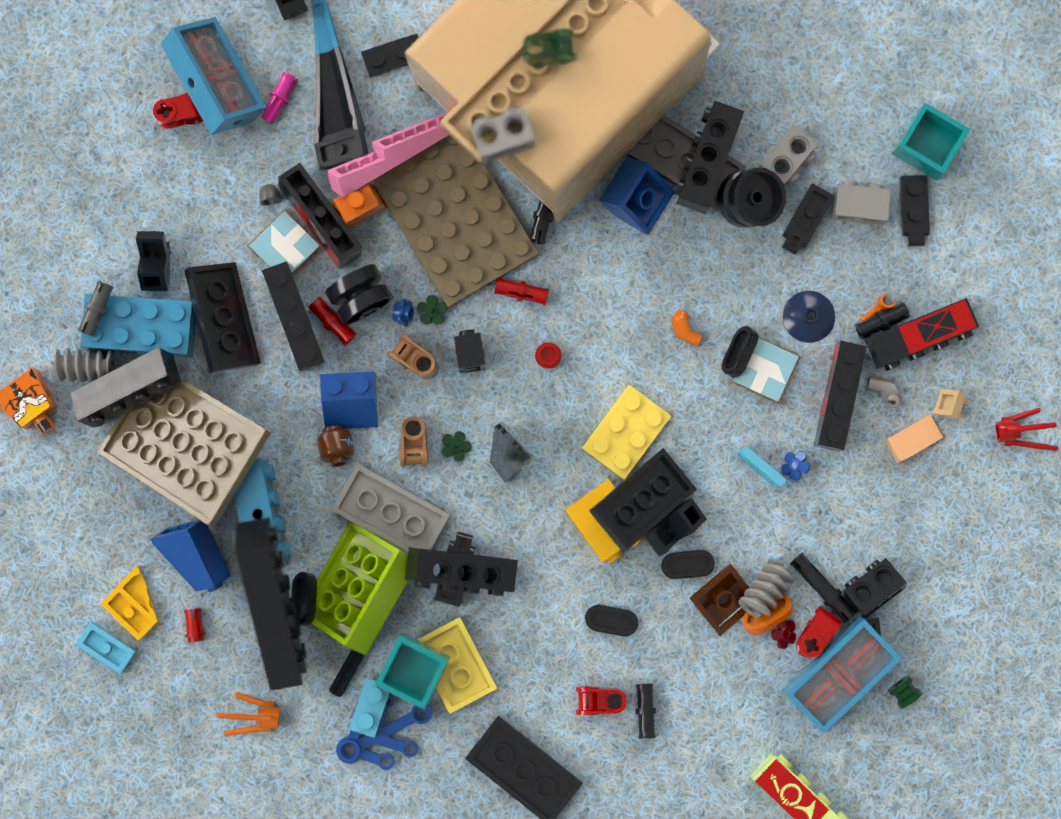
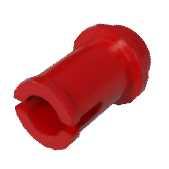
(194, 627)

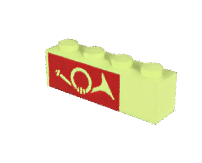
(792, 791)

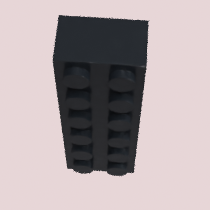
(270, 603)

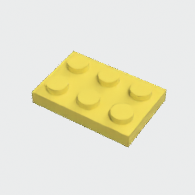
(626, 432)
(466, 673)

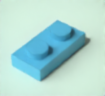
(106, 647)
(369, 709)

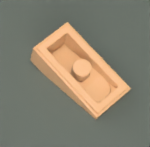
(913, 439)

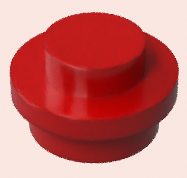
(548, 355)

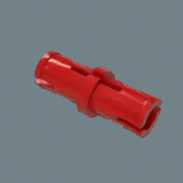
(521, 291)
(331, 321)

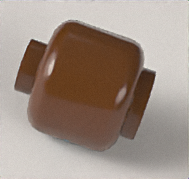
(335, 445)

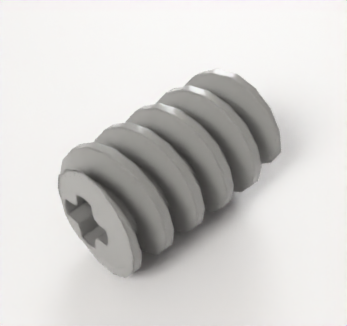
(82, 366)
(765, 589)

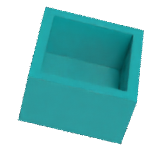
(931, 141)
(413, 670)

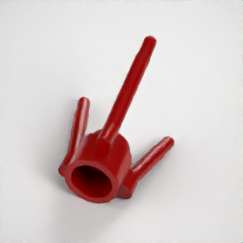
(1008, 431)

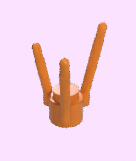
(267, 717)

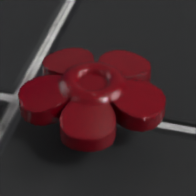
(784, 634)

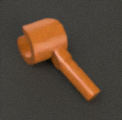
(879, 306)

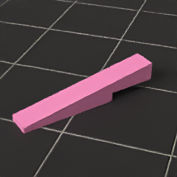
(387, 154)

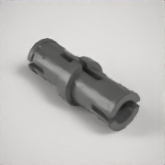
(95, 308)

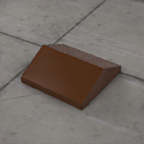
(720, 599)

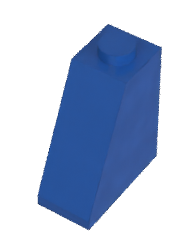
(193, 554)

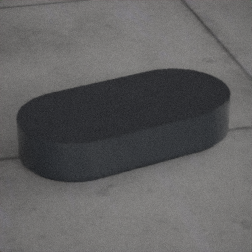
(739, 351)
(687, 564)
(304, 593)
(611, 620)

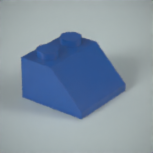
(637, 195)
(349, 400)

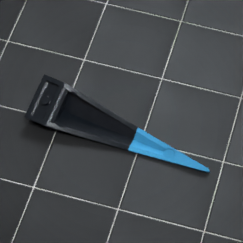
(337, 114)

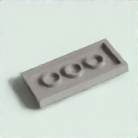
(389, 511)

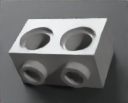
(506, 142)
(784, 155)

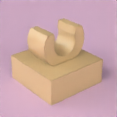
(950, 404)

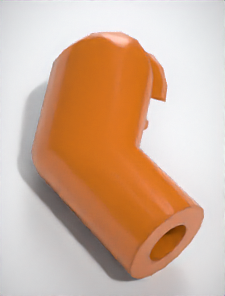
(682, 328)

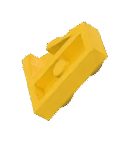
(132, 605)

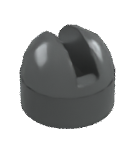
(268, 192)

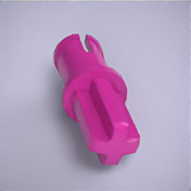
(279, 97)

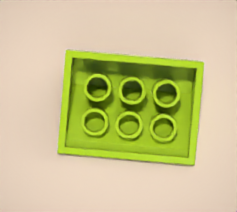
(359, 587)

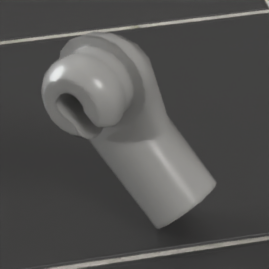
(887, 390)

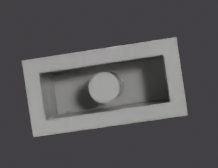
(861, 203)

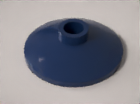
(797, 323)

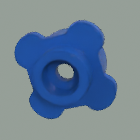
(403, 312)

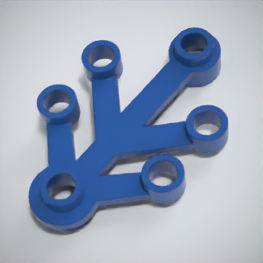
(382, 738)

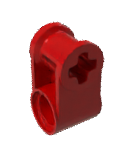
(181, 112)
(821, 630)
(598, 700)

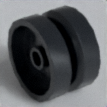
(751, 197)
(359, 294)

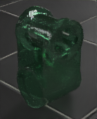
(551, 48)

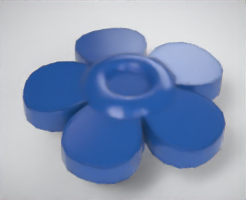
(795, 465)

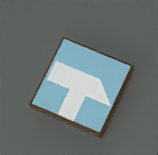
(285, 241)
(768, 371)

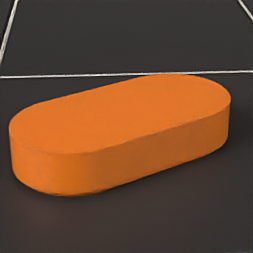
(761, 625)

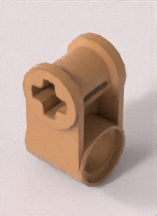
(410, 355)
(413, 444)

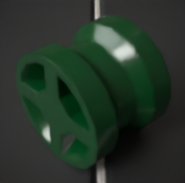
(904, 692)

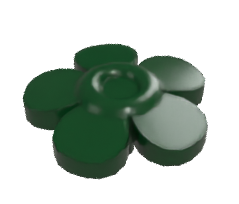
(431, 310)
(455, 446)

